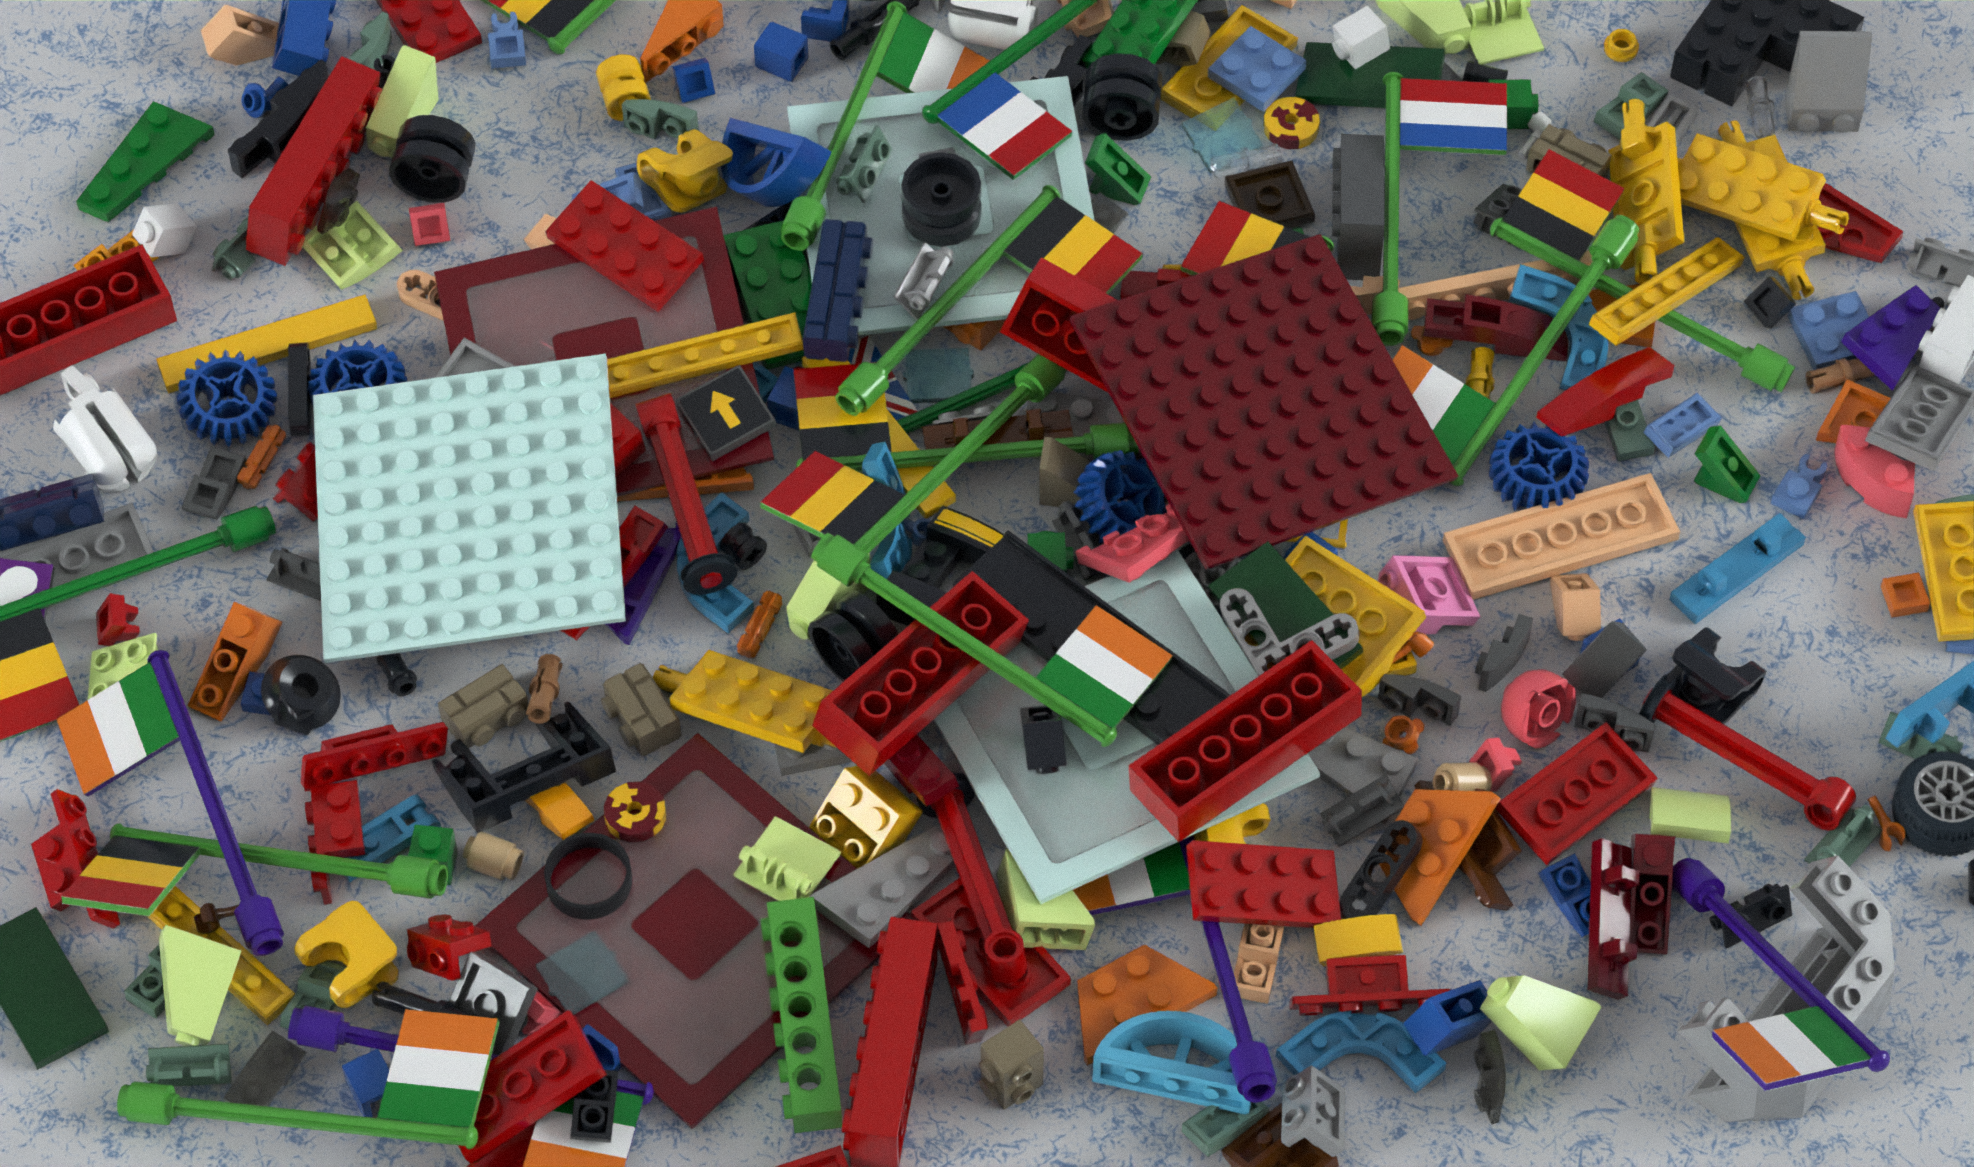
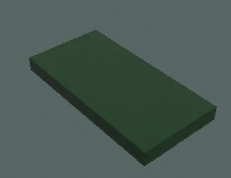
(1337, 83)
(1281, 597)
(43, 992)

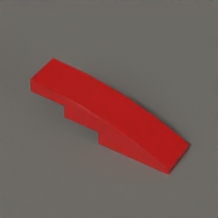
(1598, 395)
(637, 540)

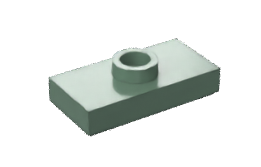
(1627, 432)
(1216, 1128)

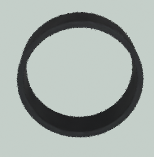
(582, 841)

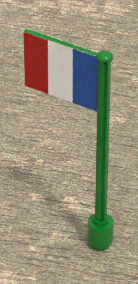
(997, 116)

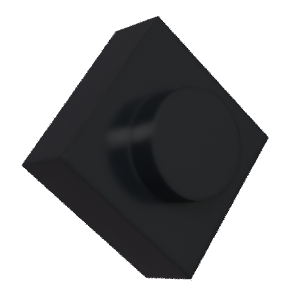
(1770, 302)

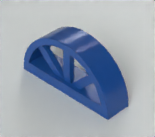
(781, 182)

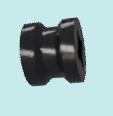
(743, 546)

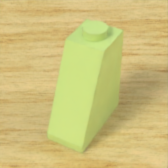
(1431, 22)
(406, 94)
(814, 596)
(1054, 924)
(194, 983)
(1540, 1018)

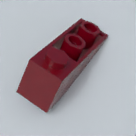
(1652, 897)

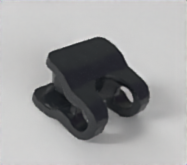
(1708, 682)

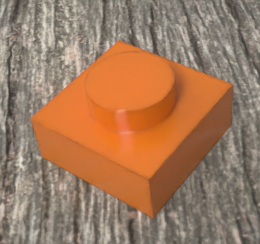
(1905, 595)

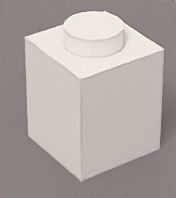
(1360, 37)
(164, 230)

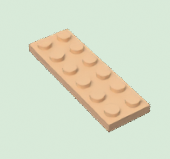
(1561, 538)

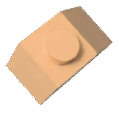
(239, 36)
(1576, 605)

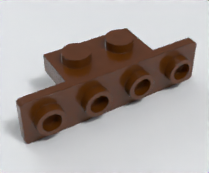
(1486, 857)

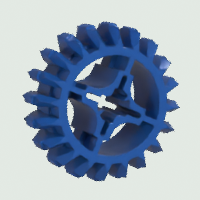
(356, 368)
(210, 380)
(1544, 457)
(1114, 479)

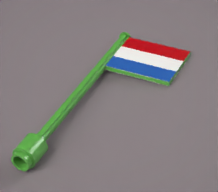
(1433, 119)

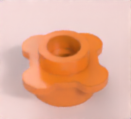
(1429, 345)
(1396, 727)

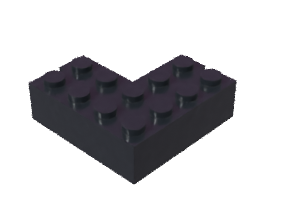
(1743, 34)

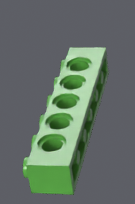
(820, 1106)

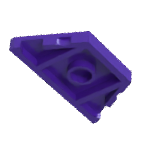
(645, 584)

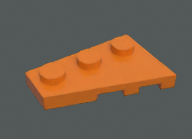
(1853, 407)

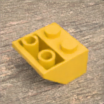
(864, 816)

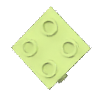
(1501, 30)
(118, 661)
(785, 862)

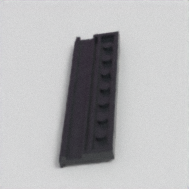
(1056, 608)

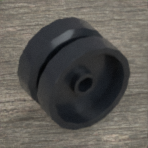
(1122, 96)
(432, 158)
(941, 199)
(850, 633)

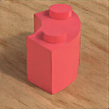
(1874, 472)

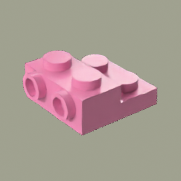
(1434, 587)

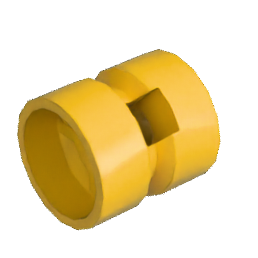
(620, 80)

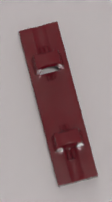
(1610, 919)

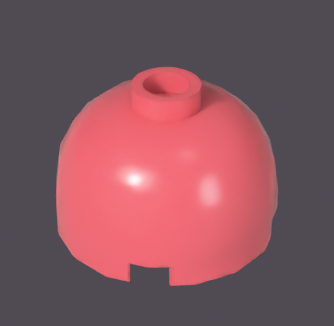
(1536, 706)

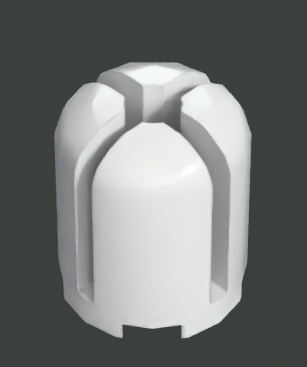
(992, 21)
(106, 439)

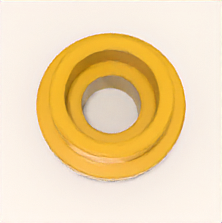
(1624, 39)

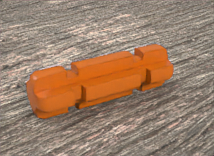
(261, 456)
(759, 624)

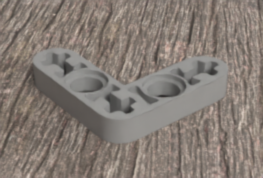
(1271, 649)

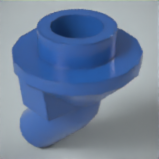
(257, 100)

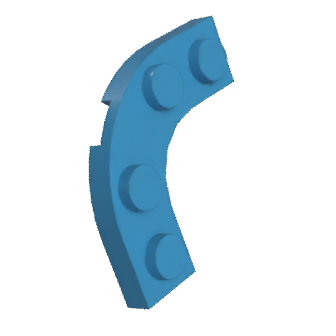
(1547, 294)
(896, 547)
(727, 605)
(1361, 1033)

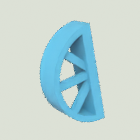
(1127, 1064)

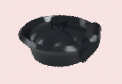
(300, 693)

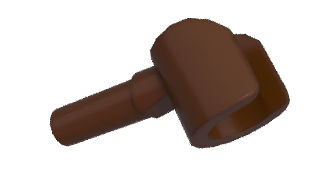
(209, 917)

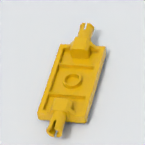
(1649, 172)
(1754, 189)
(1769, 250)
(747, 699)

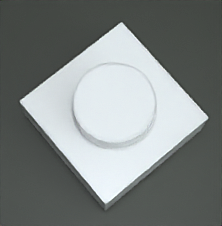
(77, 383)

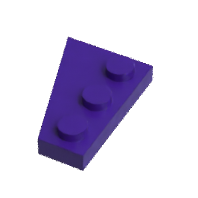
(1892, 335)

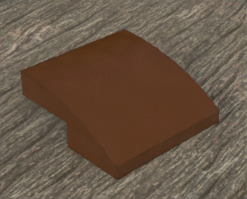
(1263, 1147)

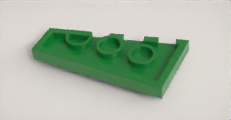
(142, 158)

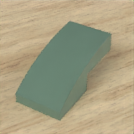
(1639, 87)
(313, 989)

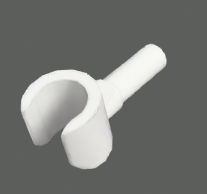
(1537, 125)

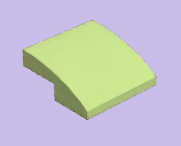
(352, 249)
(1690, 815)

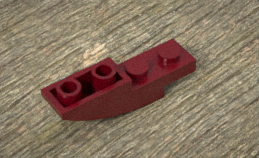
(1491, 321)
(921, 771)

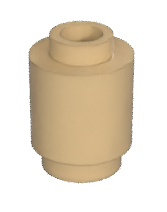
(1462, 777)
(493, 856)

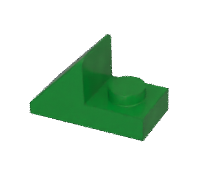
(1115, 172)
(1724, 466)

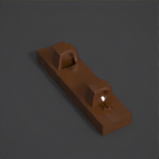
(1040, 425)

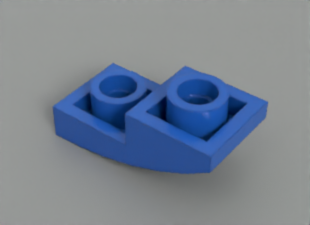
(1570, 891)

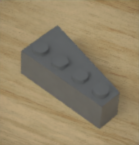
(1358, 204)

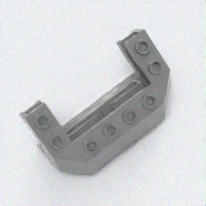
(1844, 960)

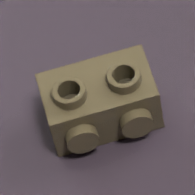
(1011, 1065)

